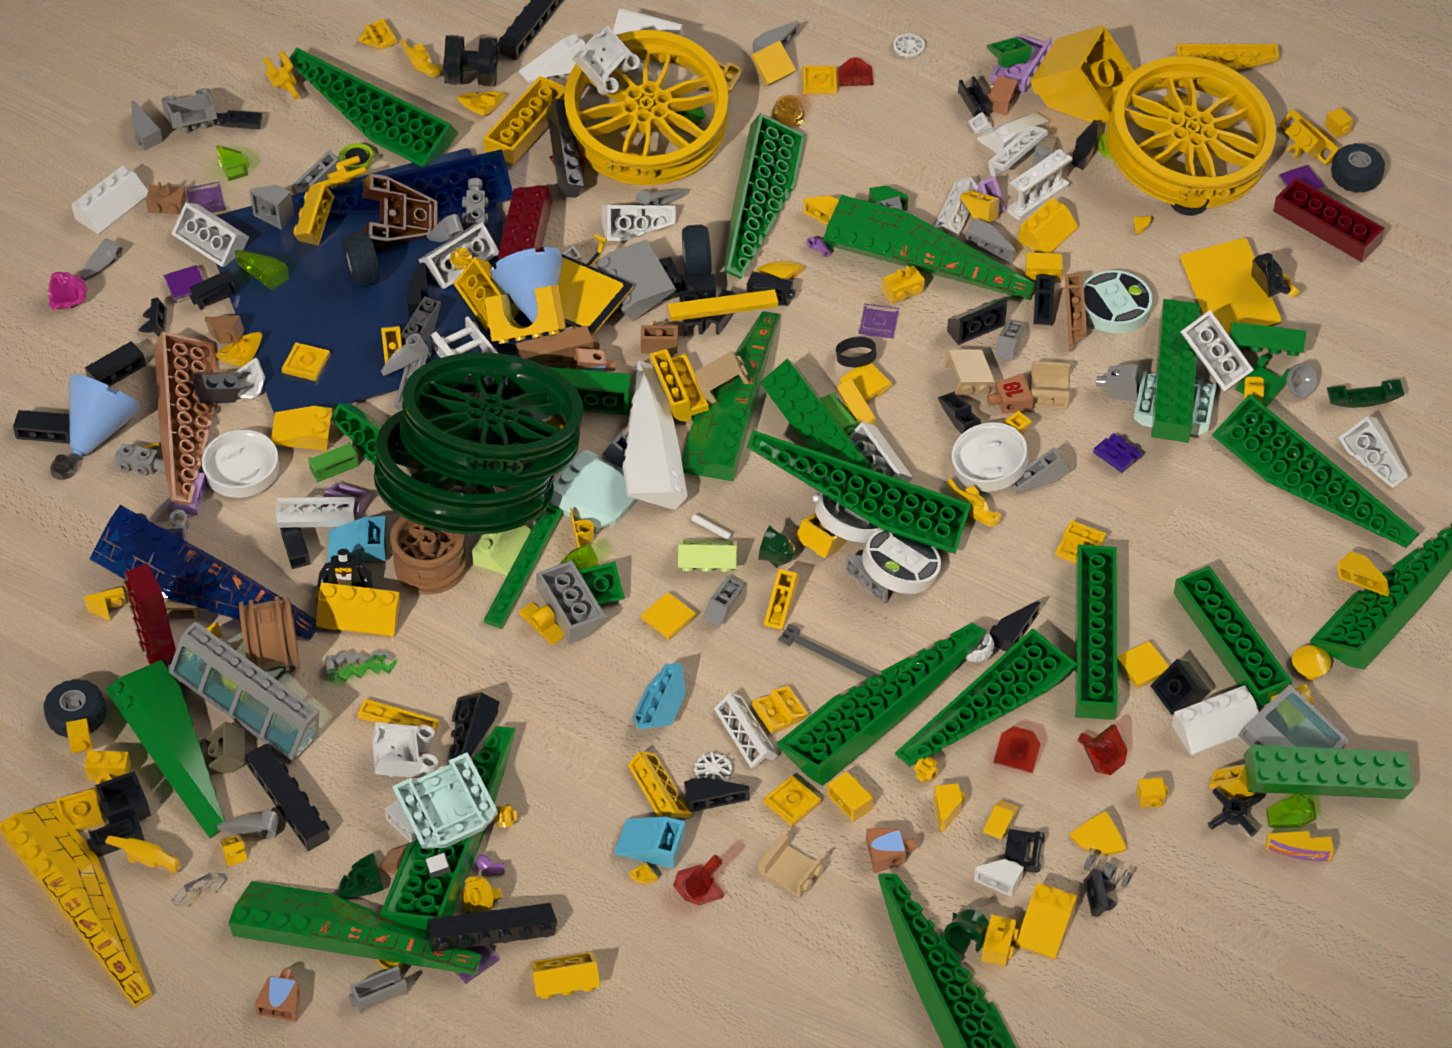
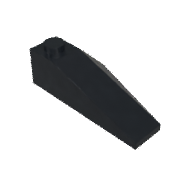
(472, 720)

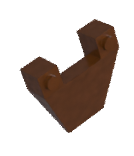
(403, 212)

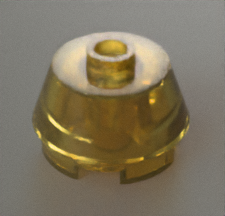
(788, 111)

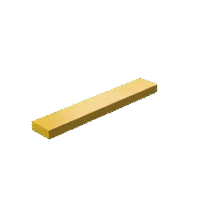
(722, 305)

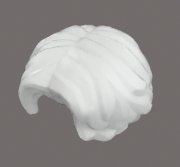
(982, 650)

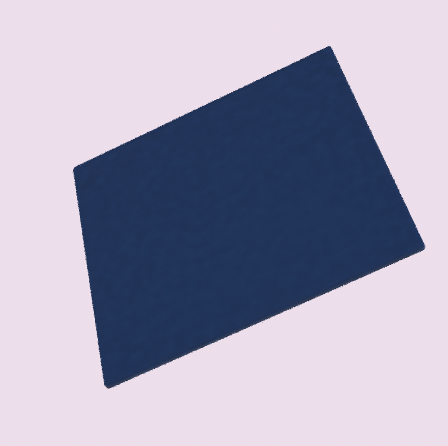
(331, 313)

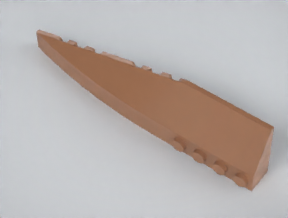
(182, 418)

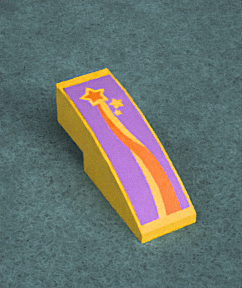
(1301, 846)

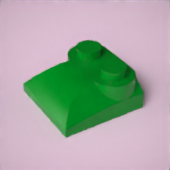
(1010, 51)
(603, 582)

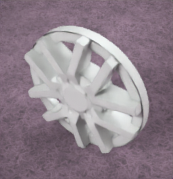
(909, 45)
(713, 769)

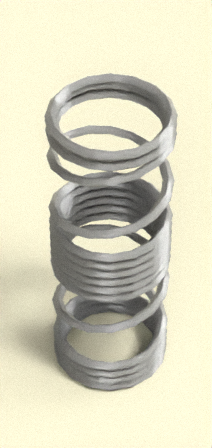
(1108, 870)

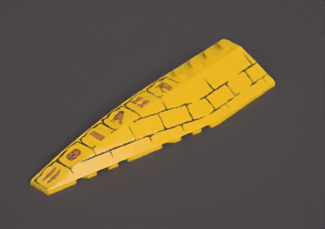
(78, 889)

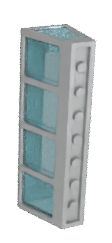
(244, 692)

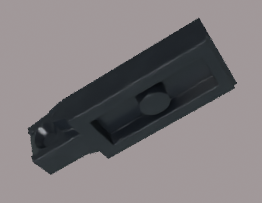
(239, 119)

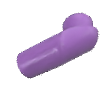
(818, 244)
(488, 867)

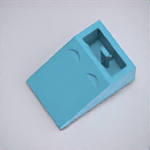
(361, 537)
(652, 840)

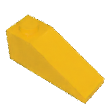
(1362, 572)
(781, 599)

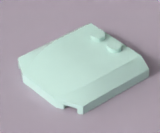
(1202, 407)
(592, 490)
(446, 804)

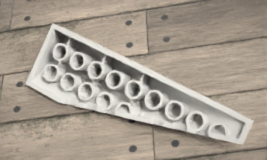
(652, 453)

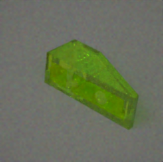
(264, 268)

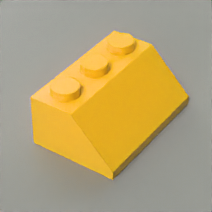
(314, 214)
(1047, 227)
(565, 974)

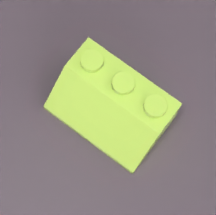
(500, 549)
(707, 555)

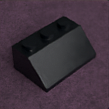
(977, 321)

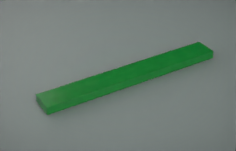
(523, 567)

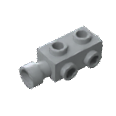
(475, 203)
(138, 459)

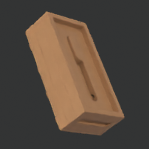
(557, 349)

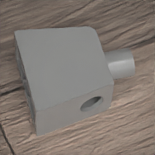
(1121, 382)

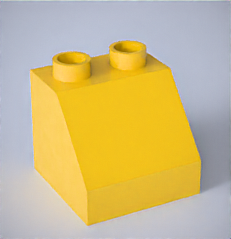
(1082, 74)

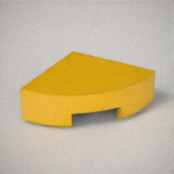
(1141, 223)
(643, 874)

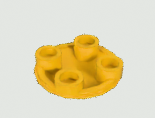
(1311, 661)

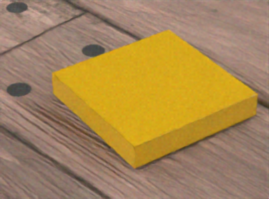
(773, 63)
(819, 79)
(305, 361)
(668, 615)
(1142, 664)
(792, 801)
(81, 809)

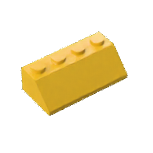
(476, 284)
(357, 609)

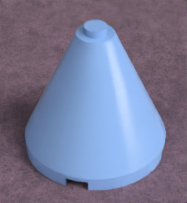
(526, 271)
(96, 413)

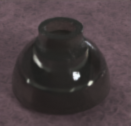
(63, 467)

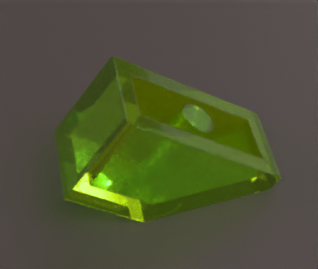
(232, 162)
(582, 557)
(1291, 812)

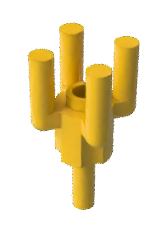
(282, 76)
(341, 176)

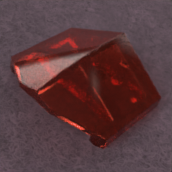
(855, 73)

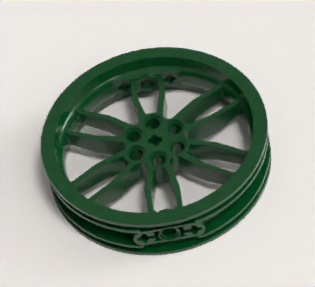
(537, 395)
(446, 510)

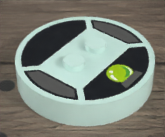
(1116, 301)

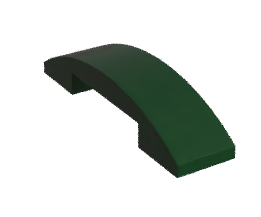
(1365, 397)

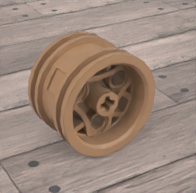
(427, 558)
(269, 634)

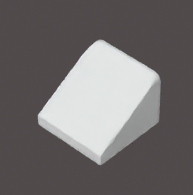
(980, 123)

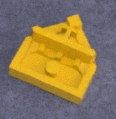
(378, 35)

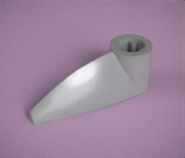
(660, 197)
(446, 229)
(102, 257)
(413, 350)
(253, 825)

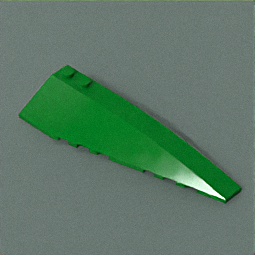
(1013, 680)

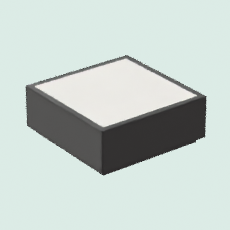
(437, 865)

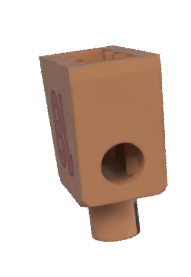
(1012, 395)

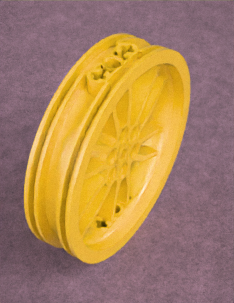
(644, 104)
(1190, 131)

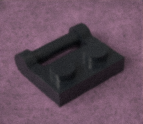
(1017, 846)

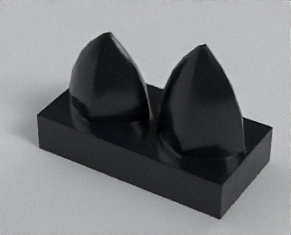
(156, 316)
(1096, 891)

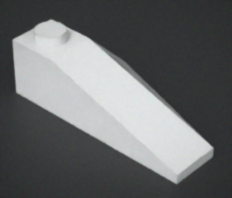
(555, 60)
(1000, 136)
(629, 221)
(1374, 450)

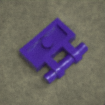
(1114, 455)

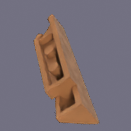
(1075, 308)

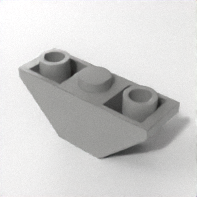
(855, 567)

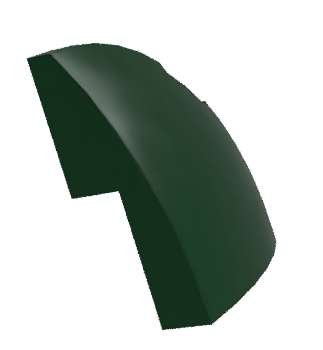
(362, 879)

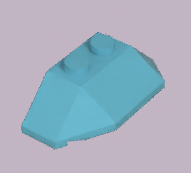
(661, 698)

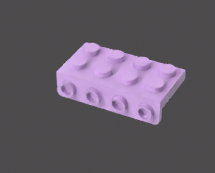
(1024, 71)

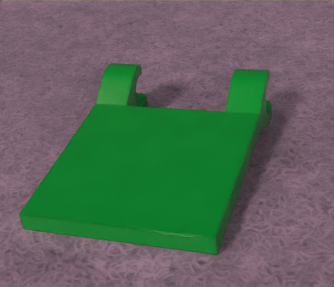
(1272, 383)

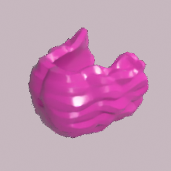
(66, 290)

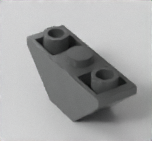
(423, 319)

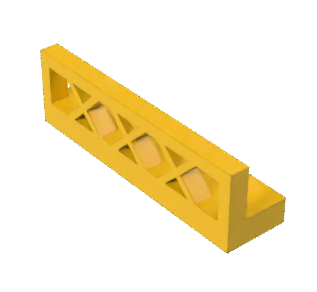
(1330, 145)
(657, 788)

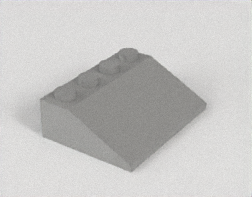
(644, 271)

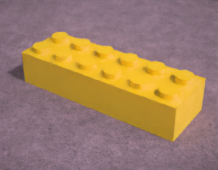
(524, 120)

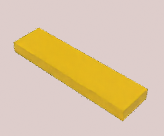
(382, 713)

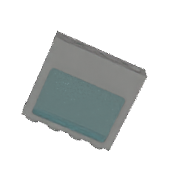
(1292, 722)

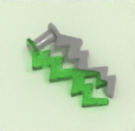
(367, 663)

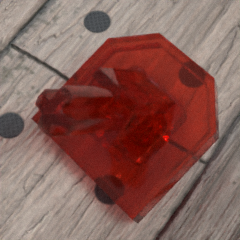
(1017, 749)
(1106, 750)
(698, 884)

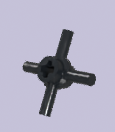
(1234, 811)

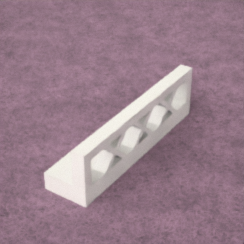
(1016, 149)
(954, 210)
(314, 514)
(752, 729)

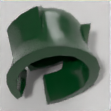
(776, 548)
(968, 923)

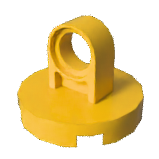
(479, 895)

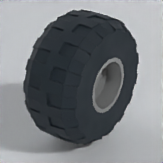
(1357, 168)
(696, 250)
(361, 259)
(72, 702)

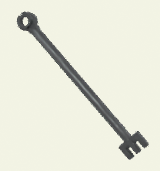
(792, 634)

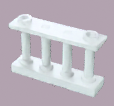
(1039, 195)
(441, 347)

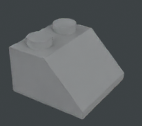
(272, 205)

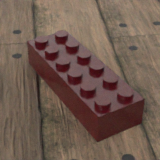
(1328, 219)
(526, 220)
(150, 615)

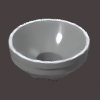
(1307, 380)

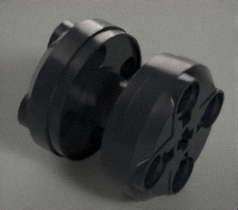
(458, 60)

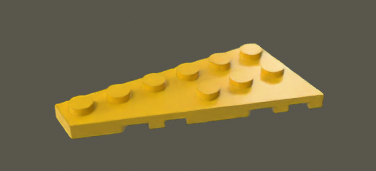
(1232, 55)

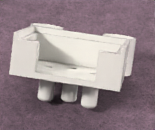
(602, 56)
(397, 749)

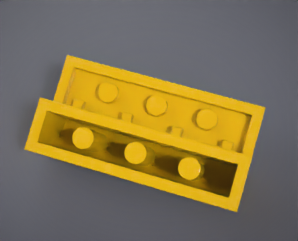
(678, 385)

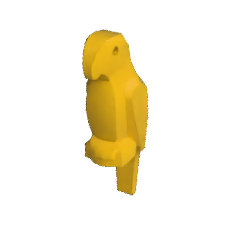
(421, 60)
(979, 508)
(145, 853)

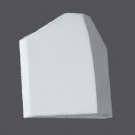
(250, 379)

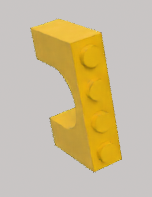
(548, 318)

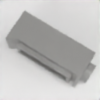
(376, 983)

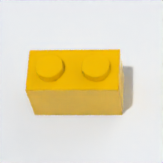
(1043, 264)
(850, 796)

